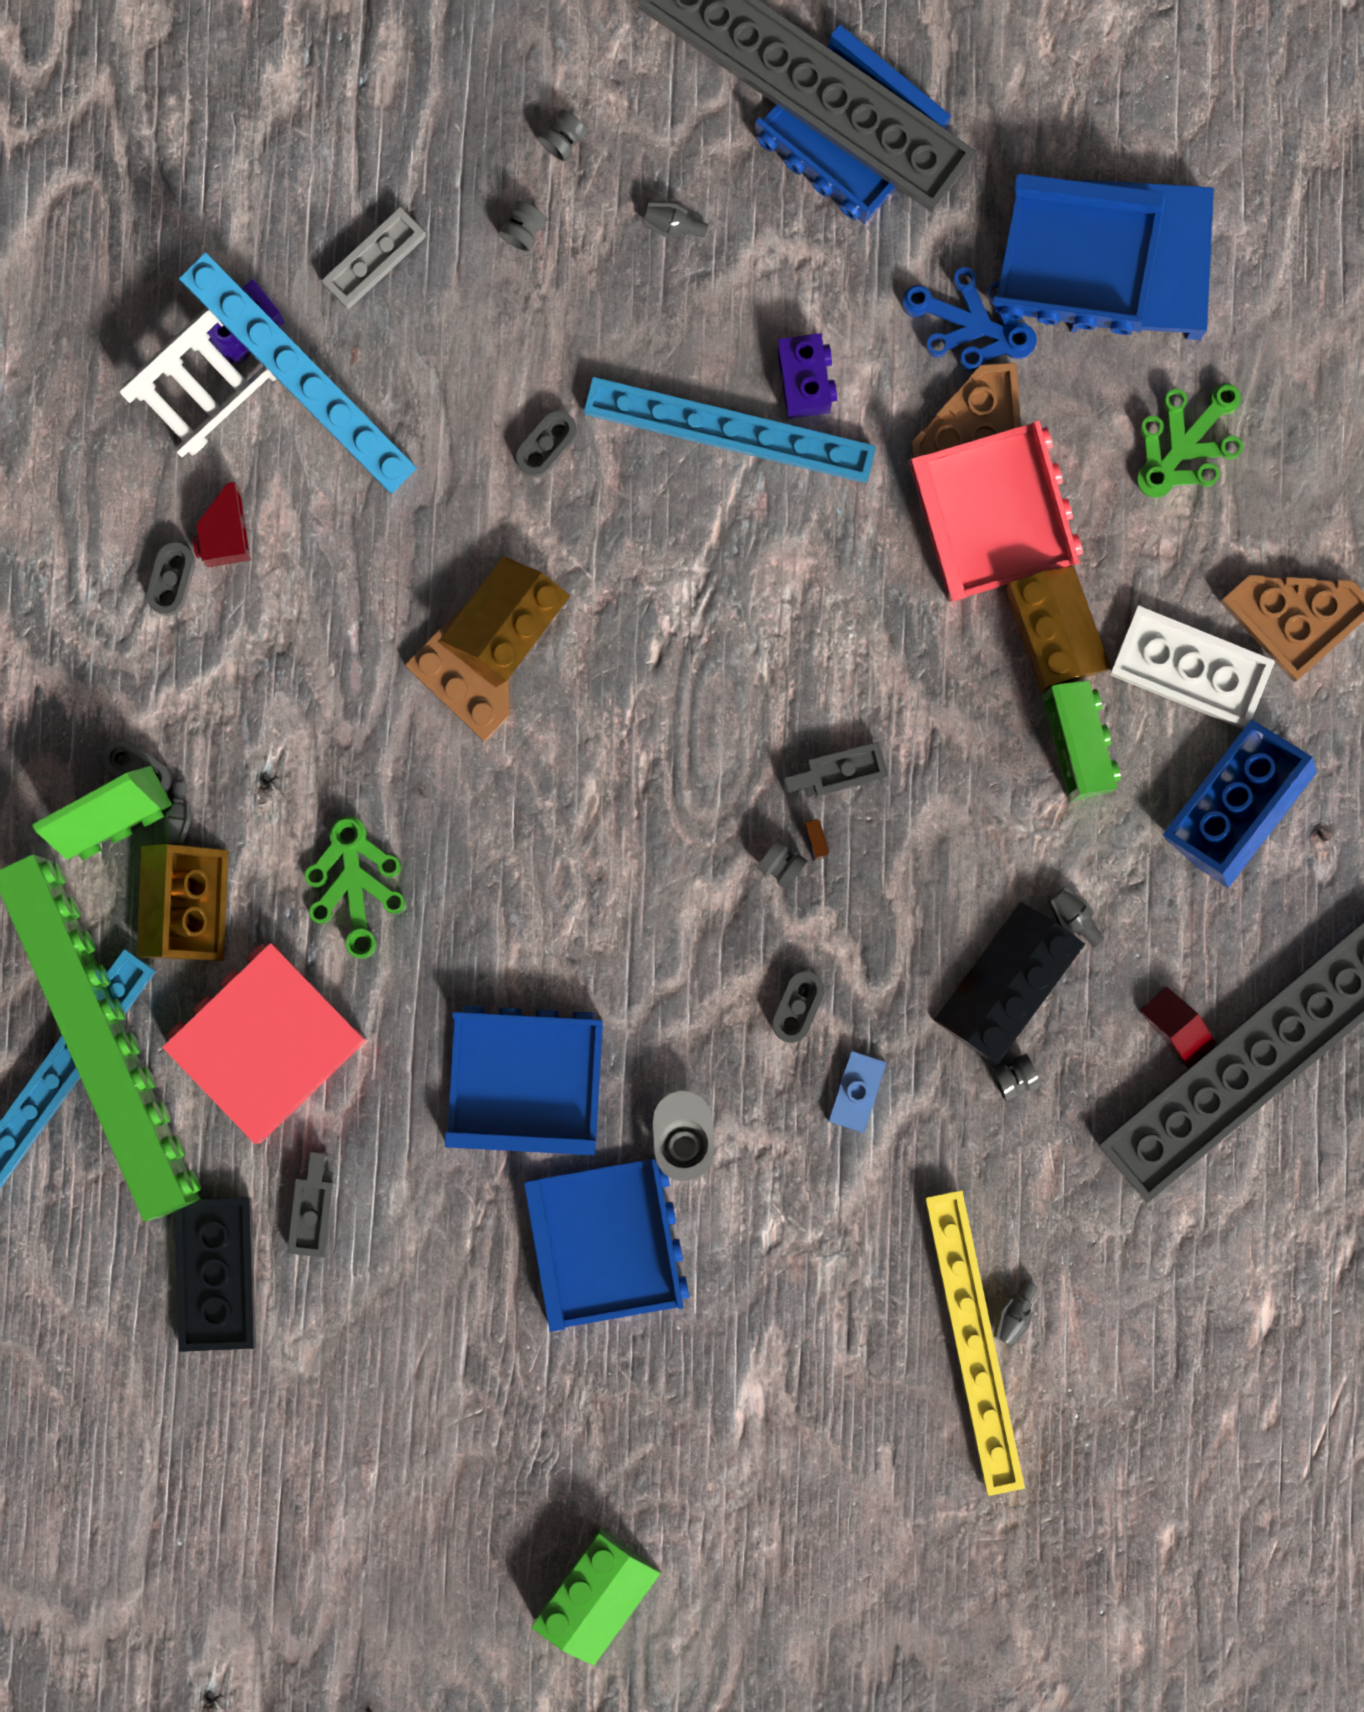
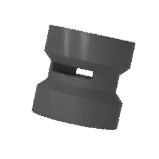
(563, 135)
(522, 226)
(781, 864)
(1023, 1073)

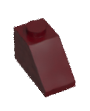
(222, 530)

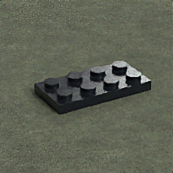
(215, 1275)

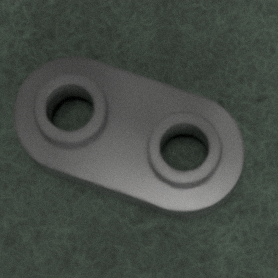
(545, 444)
(167, 579)
(137, 760)
(798, 1007)

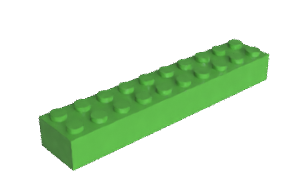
(97, 1037)

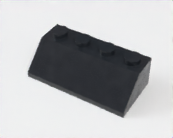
(1009, 982)

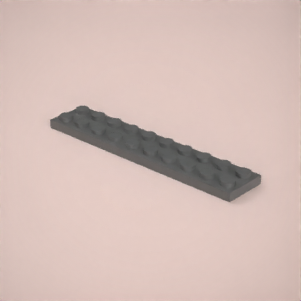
(821, 92)
(1242, 1071)

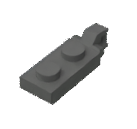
(839, 771)
(312, 1208)

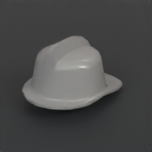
(683, 1136)

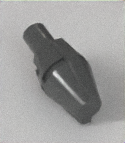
(672, 220)
(177, 816)
(1075, 915)
(1015, 1315)

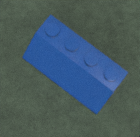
(1240, 802)

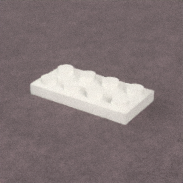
(1192, 667)

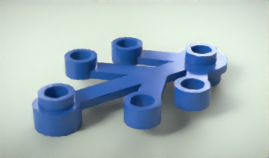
(974, 323)

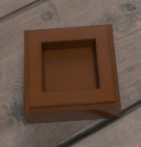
(816, 839)

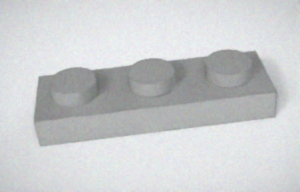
(373, 258)

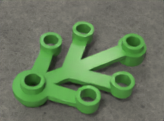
(1185, 445)
(353, 880)

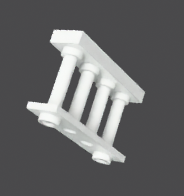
(168, 361)

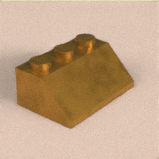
(504, 620)
(1056, 627)
(182, 903)

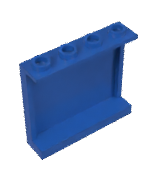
(829, 167)
(1080, 253)
(1182, 260)
(524, 1081)
(605, 1244)

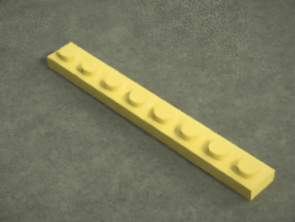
(974, 1343)

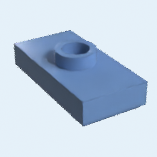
(857, 1092)

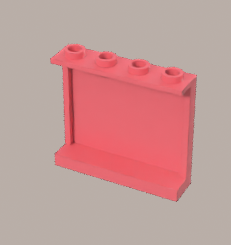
(995, 510)
(263, 1042)

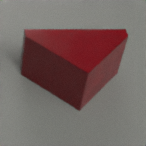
(1178, 1026)

